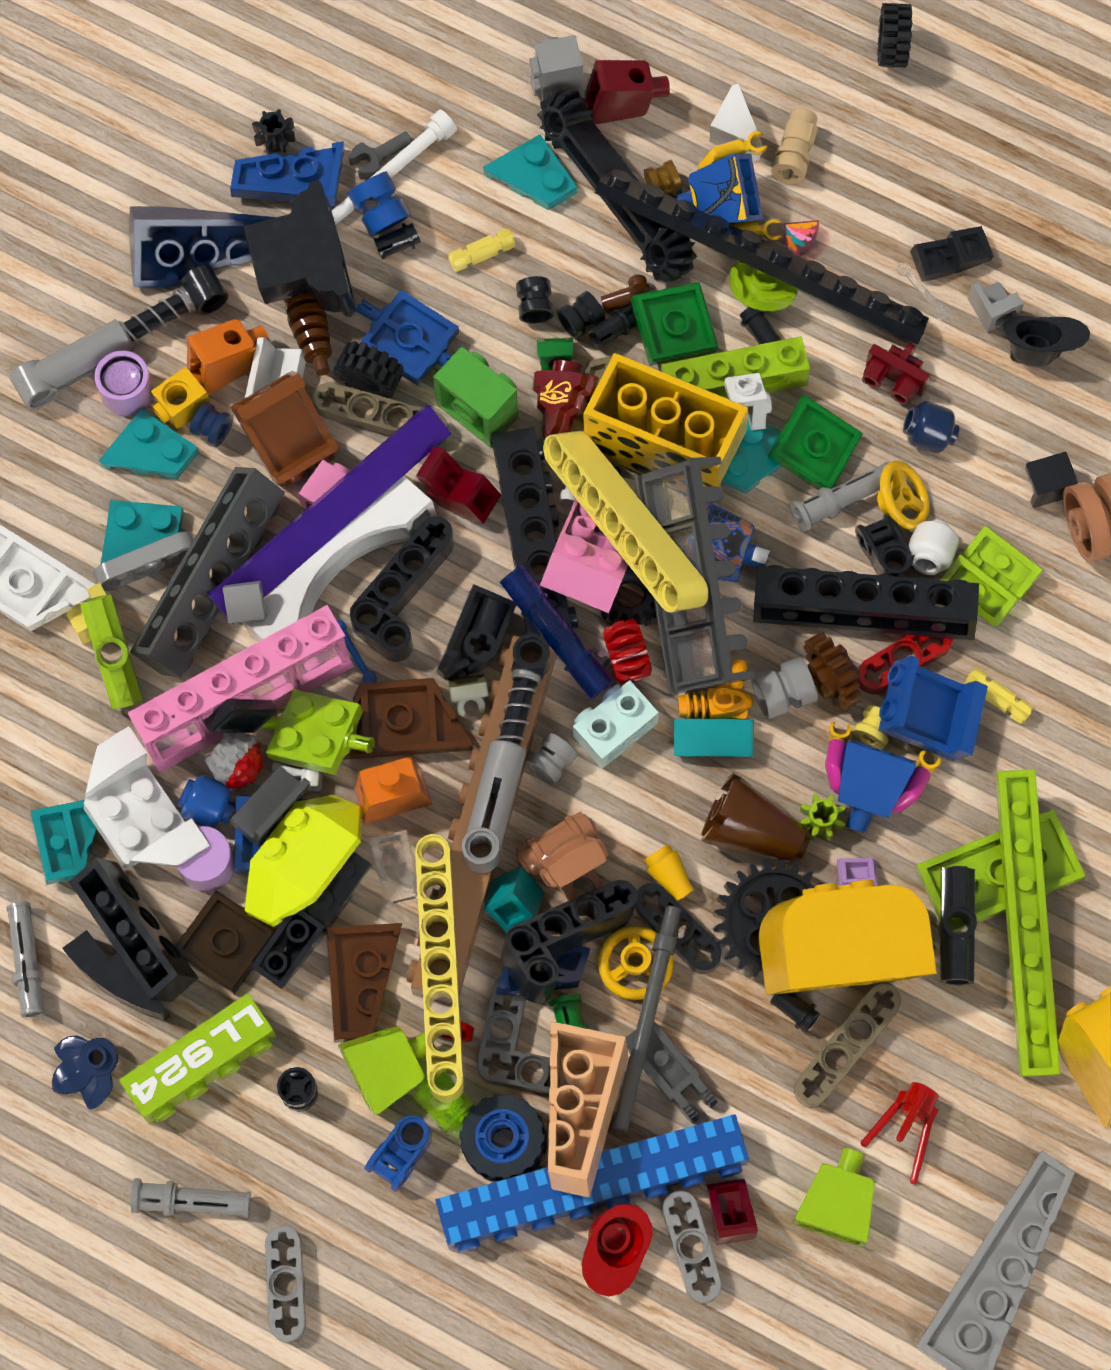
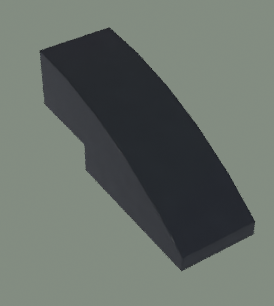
(112, 976)

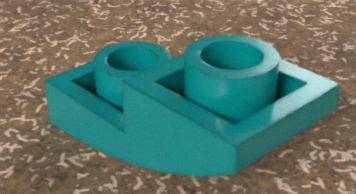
(714, 737)

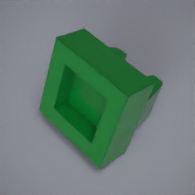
(554, 349)

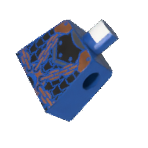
(737, 545)

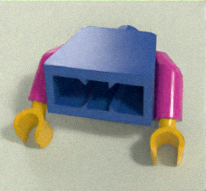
(873, 778)

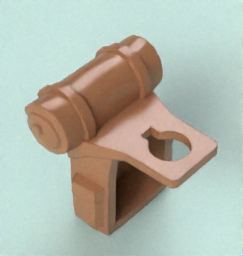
(565, 854)

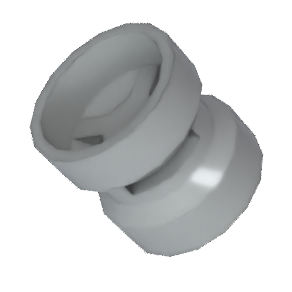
(551, 758)

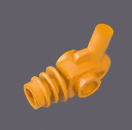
(720, 702)

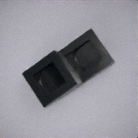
(952, 255)

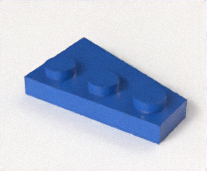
(284, 177)

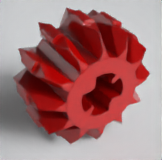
(627, 651)

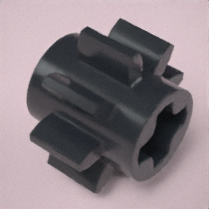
(274, 131)

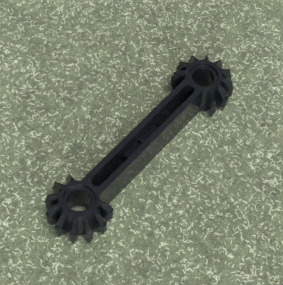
(570, 127)

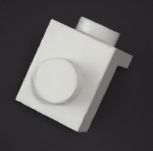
(750, 392)

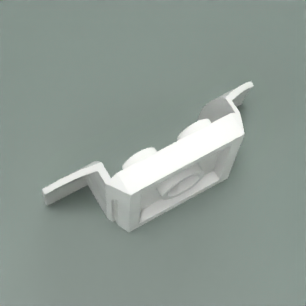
(134, 809)

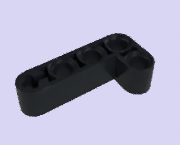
(408, 582)
(607, 906)

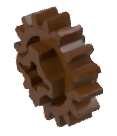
(832, 671)

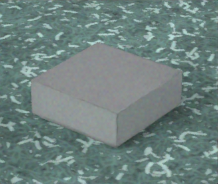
(244, 602)

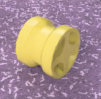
(868, 731)

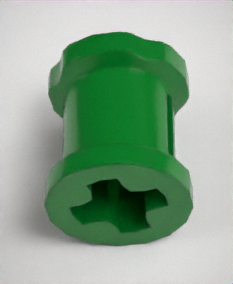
(567, 1010)

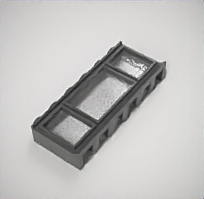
(696, 638)

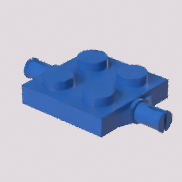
(410, 334)

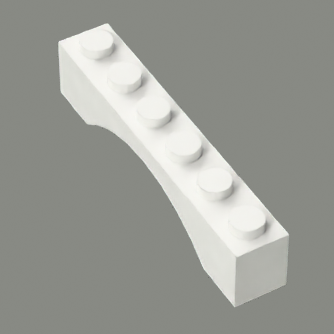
(384, 522)

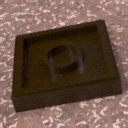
(224, 942)

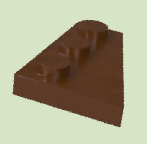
(358, 975)

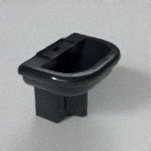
(302, 254)

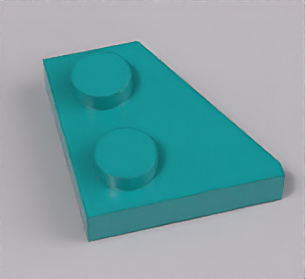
(534, 173)
(150, 448)
(137, 525)
(63, 840)

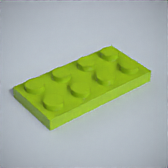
(984, 855)

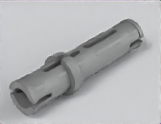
(25, 960)

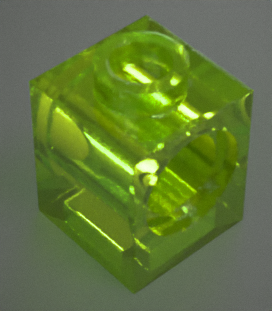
(446, 1119)

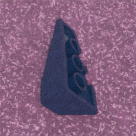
(176, 240)

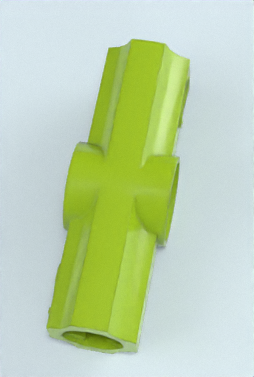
(118, 674)

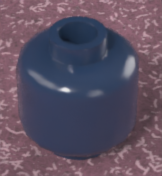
(930, 427)

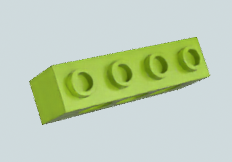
(779, 363)

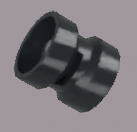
(534, 298)
(583, 313)
(292, 1084)

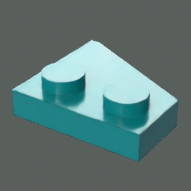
(751, 460)

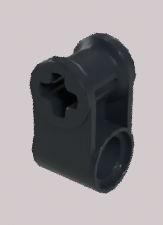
(884, 543)

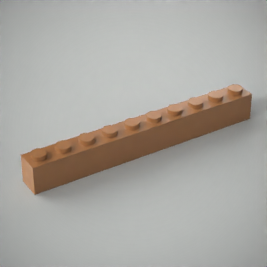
(469, 887)

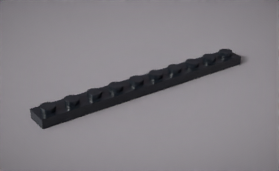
(770, 259)

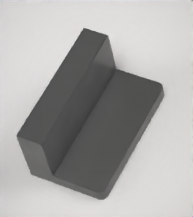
(269, 805)

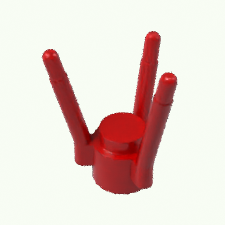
(917, 1105)

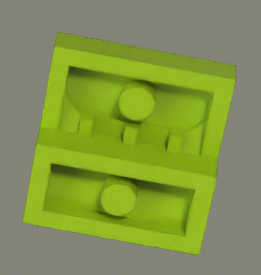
(999, 569)

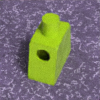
(384, 1065)
(839, 1201)

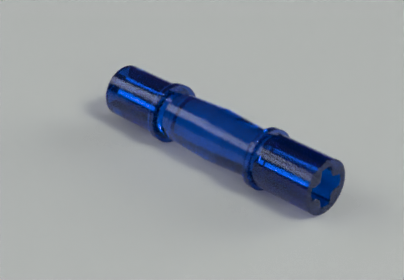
(556, 631)

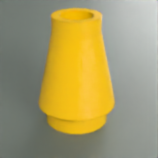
(669, 872)

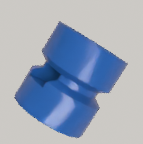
(390, 208)

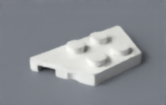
(35, 584)

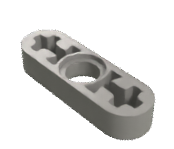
(143, 561)
(672, 1222)
(274, 1255)

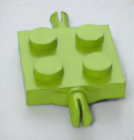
(316, 732)

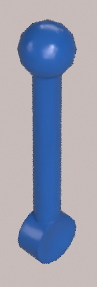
(368, 676)

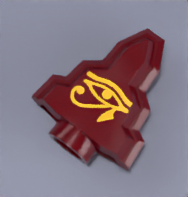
(562, 395)

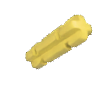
(481, 250)
(1002, 697)

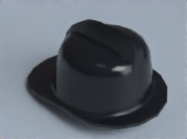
(1043, 339)

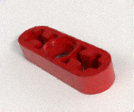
(877, 663)

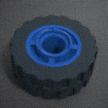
(495, 1115)

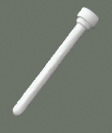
(438, 128)

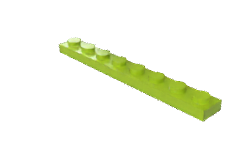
(1027, 923)

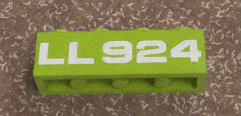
(198, 1059)

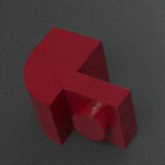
(456, 489)

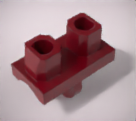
(898, 367)

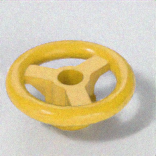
(898, 496)
(633, 949)

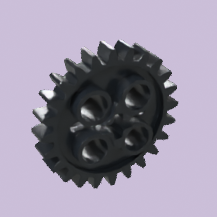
(739, 923)

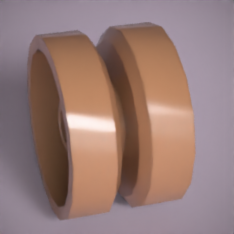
(1089, 517)

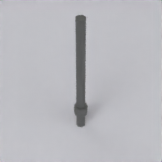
(664, 946)

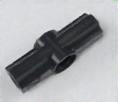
(955, 948)

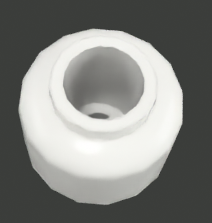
(933, 547)

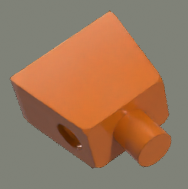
(222, 353)
(391, 789)

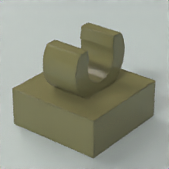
(467, 689)

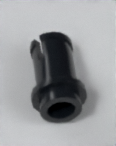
(398, 240)
(758, 326)
(796, 1009)

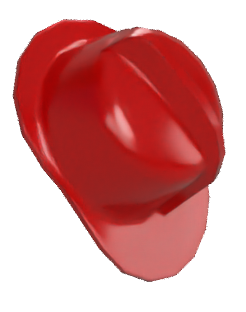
(616, 1249)

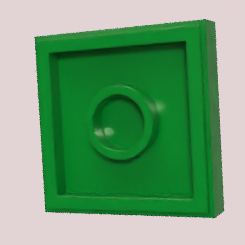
(674, 323)
(814, 444)

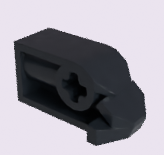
(480, 622)

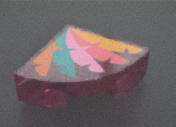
(800, 235)

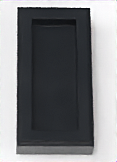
(240, 716)

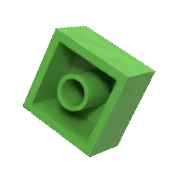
(476, 395)

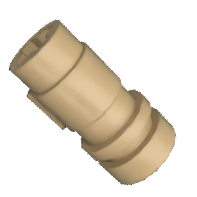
(793, 156)

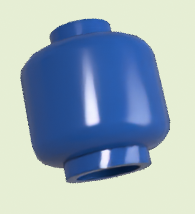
(206, 802)

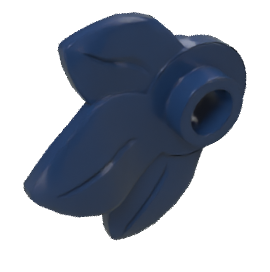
(80, 1071)

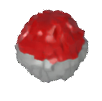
(235, 760)

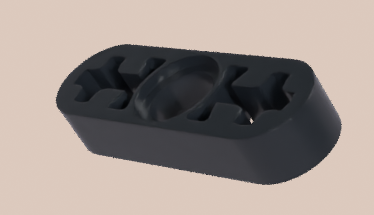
(703, 942)

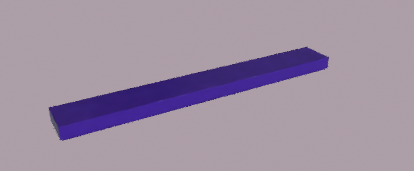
(339, 504)

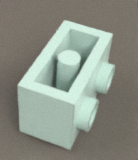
(614, 723)

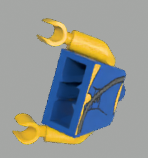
(728, 186)

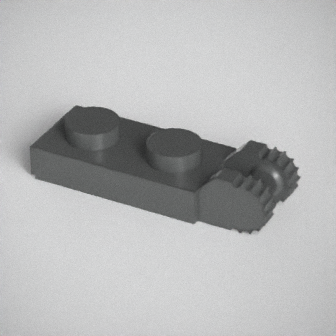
(672, 1072)

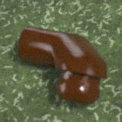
(621, 298)

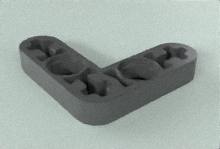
(506, 1048)

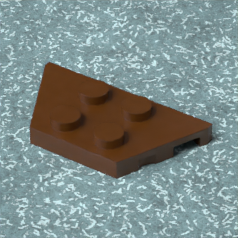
(407, 719)

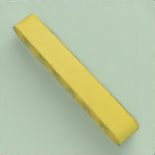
(625, 521)
(439, 985)

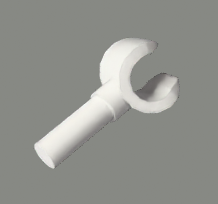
(311, 775)

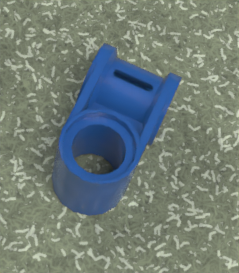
(399, 1154)

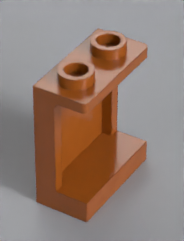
(285, 429)

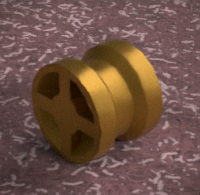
(664, 177)

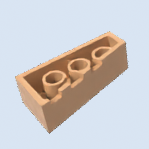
(582, 1098)

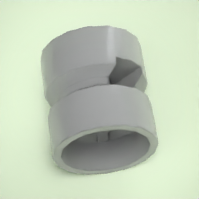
(783, 688)

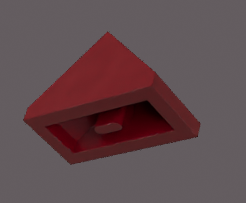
(731, 1212)

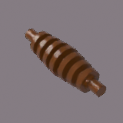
(310, 330)

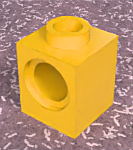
(183, 385)

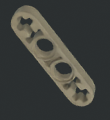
(375, 422)
(845, 1043)

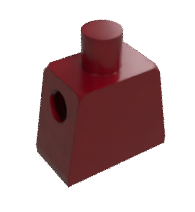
(622, 90)

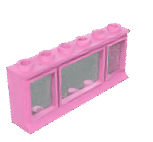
(290, 659)

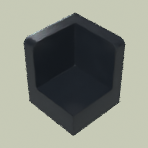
(1049, 478)

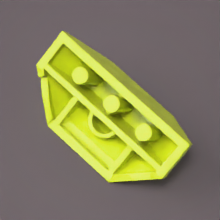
(302, 857)

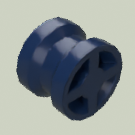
(211, 424)

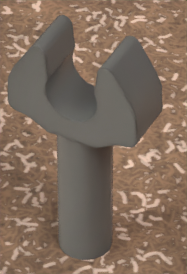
(377, 154)

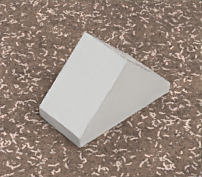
(734, 121)

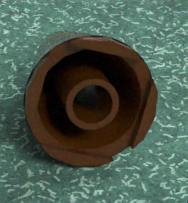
(753, 824)

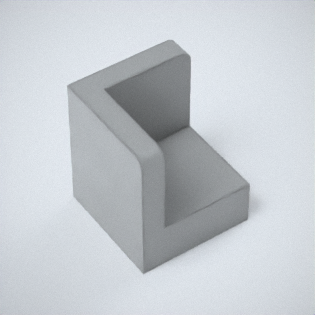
(994, 305)

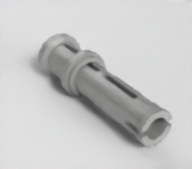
(830, 501)
(171, 1198)

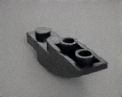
(304, 930)

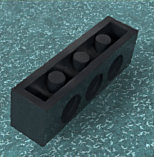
(133, 930)

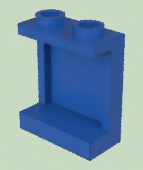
(932, 710)

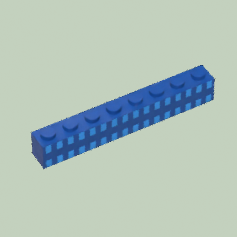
(622, 1173)

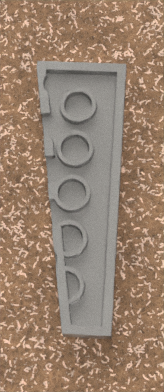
(986, 1297)

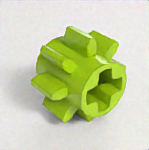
(826, 808)

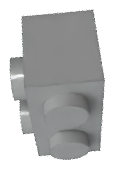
(556, 66)

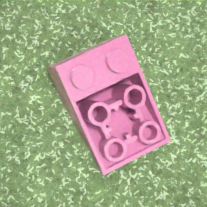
(584, 563)

